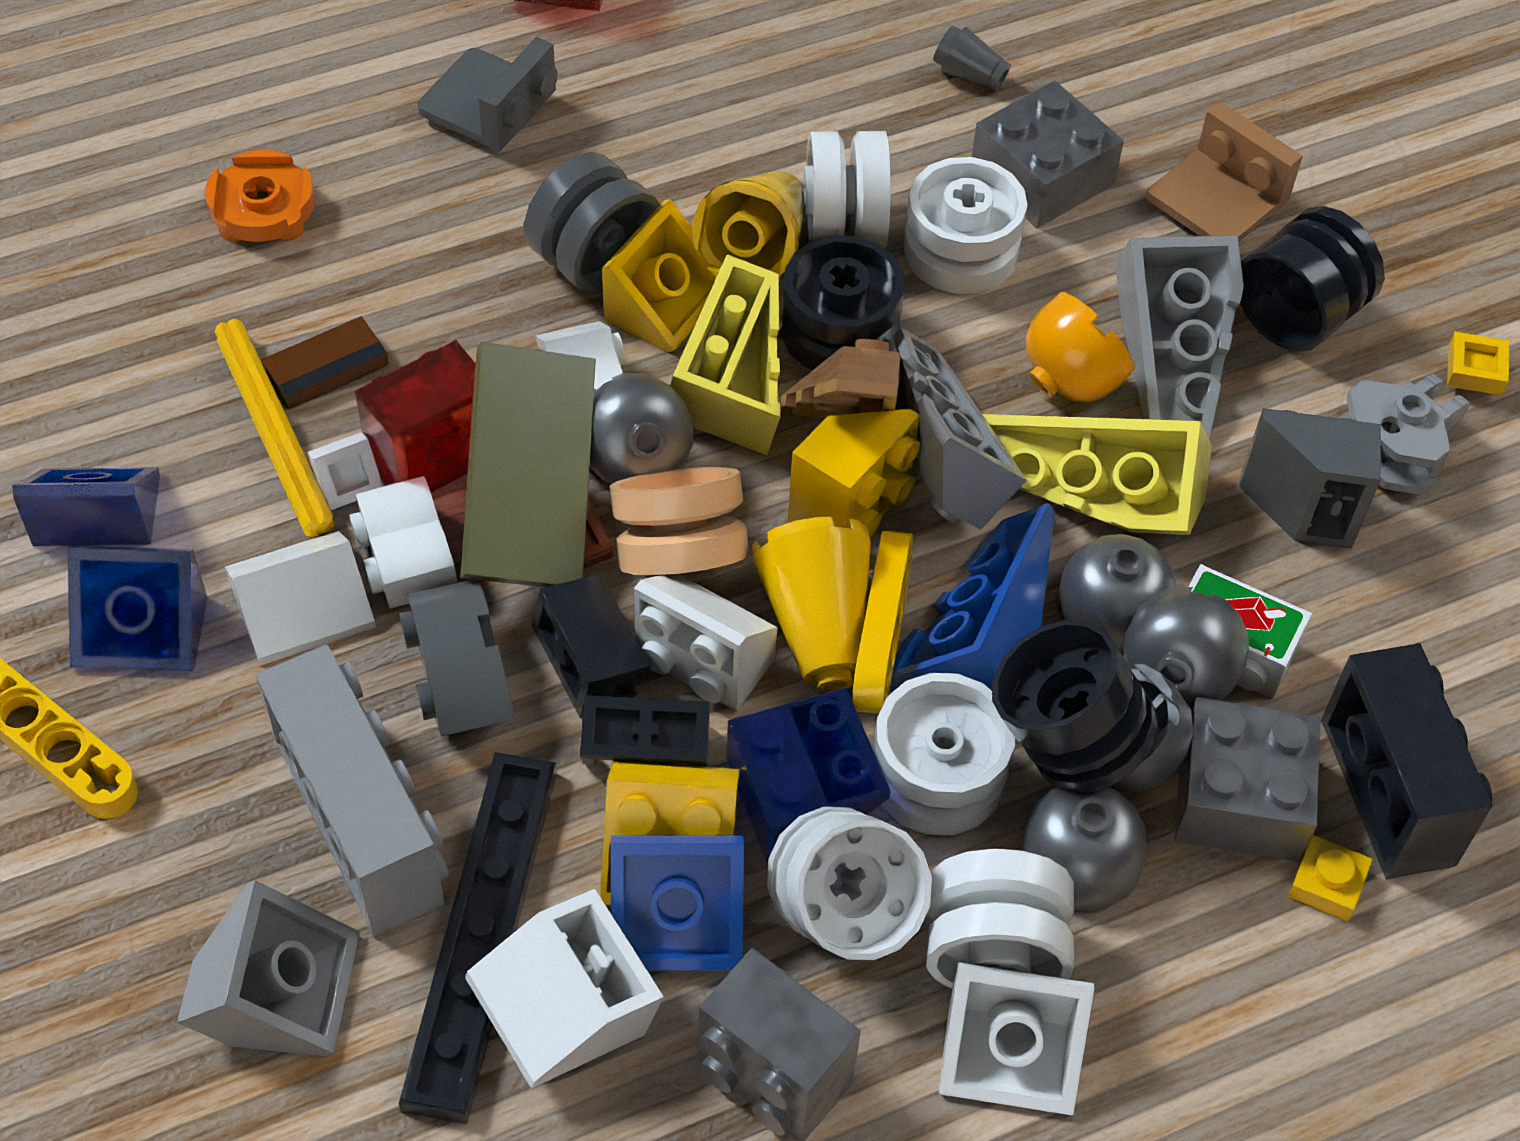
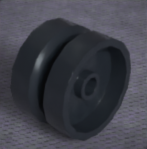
(839, 294)

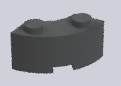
(459, 658)

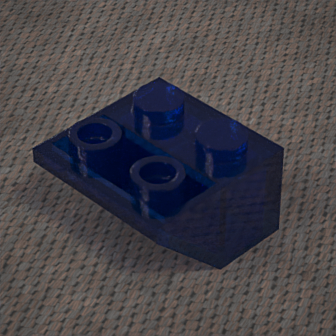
(803, 760)

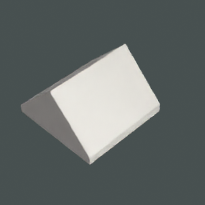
(301, 597)
(1015, 1038)

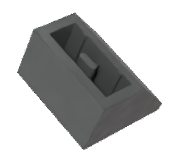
(1313, 474)

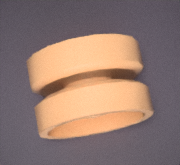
(679, 521)

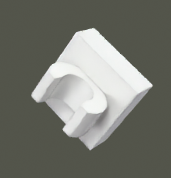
(345, 469)

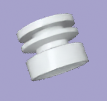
(881, 892)

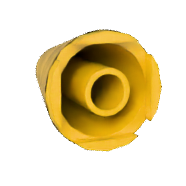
(751, 221)
(819, 594)

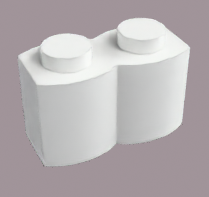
(404, 540)

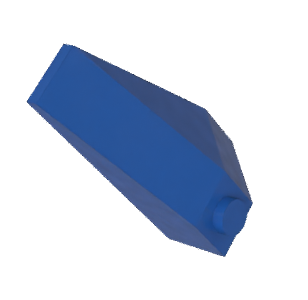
(988, 609)

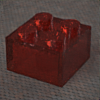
(421, 417)

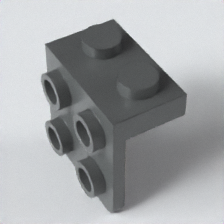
(491, 96)

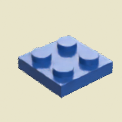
(680, 899)

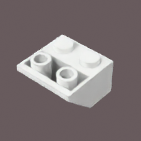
(702, 638)
(565, 989)

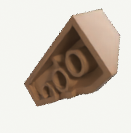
(847, 383)

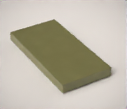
(528, 466)

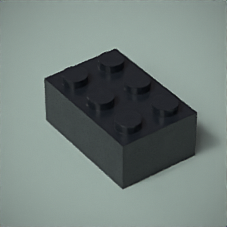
(1405, 760)

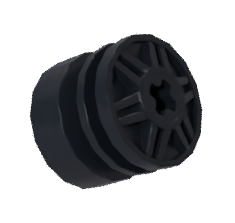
(1310, 278)
(1075, 706)

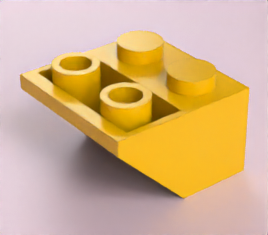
(854, 467)
(666, 802)

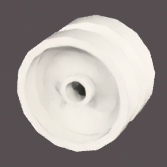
(854, 189)
(964, 225)
(942, 753)
(1000, 914)

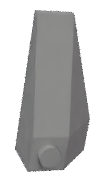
(1179, 320)
(958, 448)

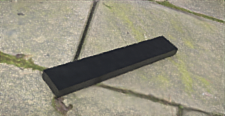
(483, 915)

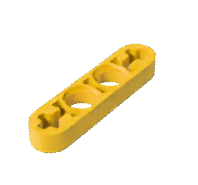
(882, 622)
(52, 727)

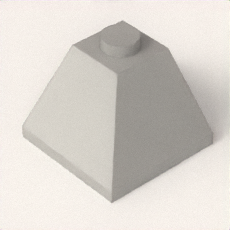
(271, 976)

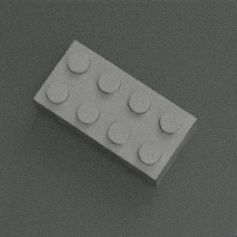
(354, 788)

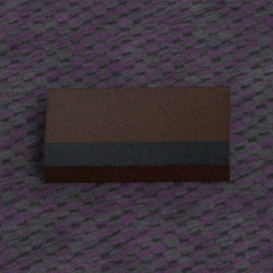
(325, 362)

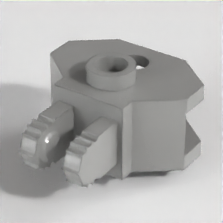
(1411, 429)

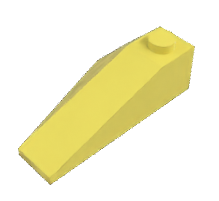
(1113, 469)

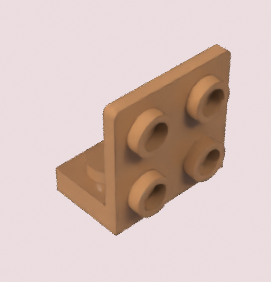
(1230, 179)

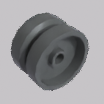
(585, 217)

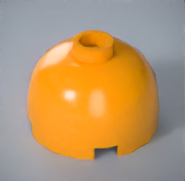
(1073, 353)

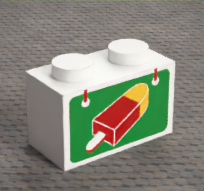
(1271, 624)

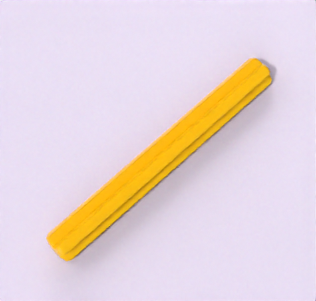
(274, 429)

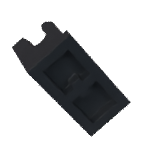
(588, 640)
(645, 730)

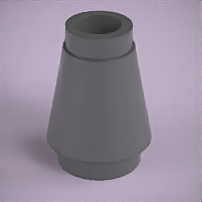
(970, 58)

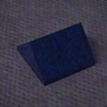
(88, 505)
(134, 608)

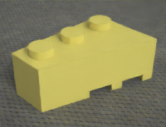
(732, 359)

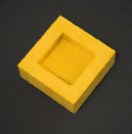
(1478, 363)
(1330, 878)

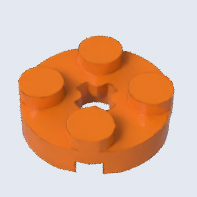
(276, 217)

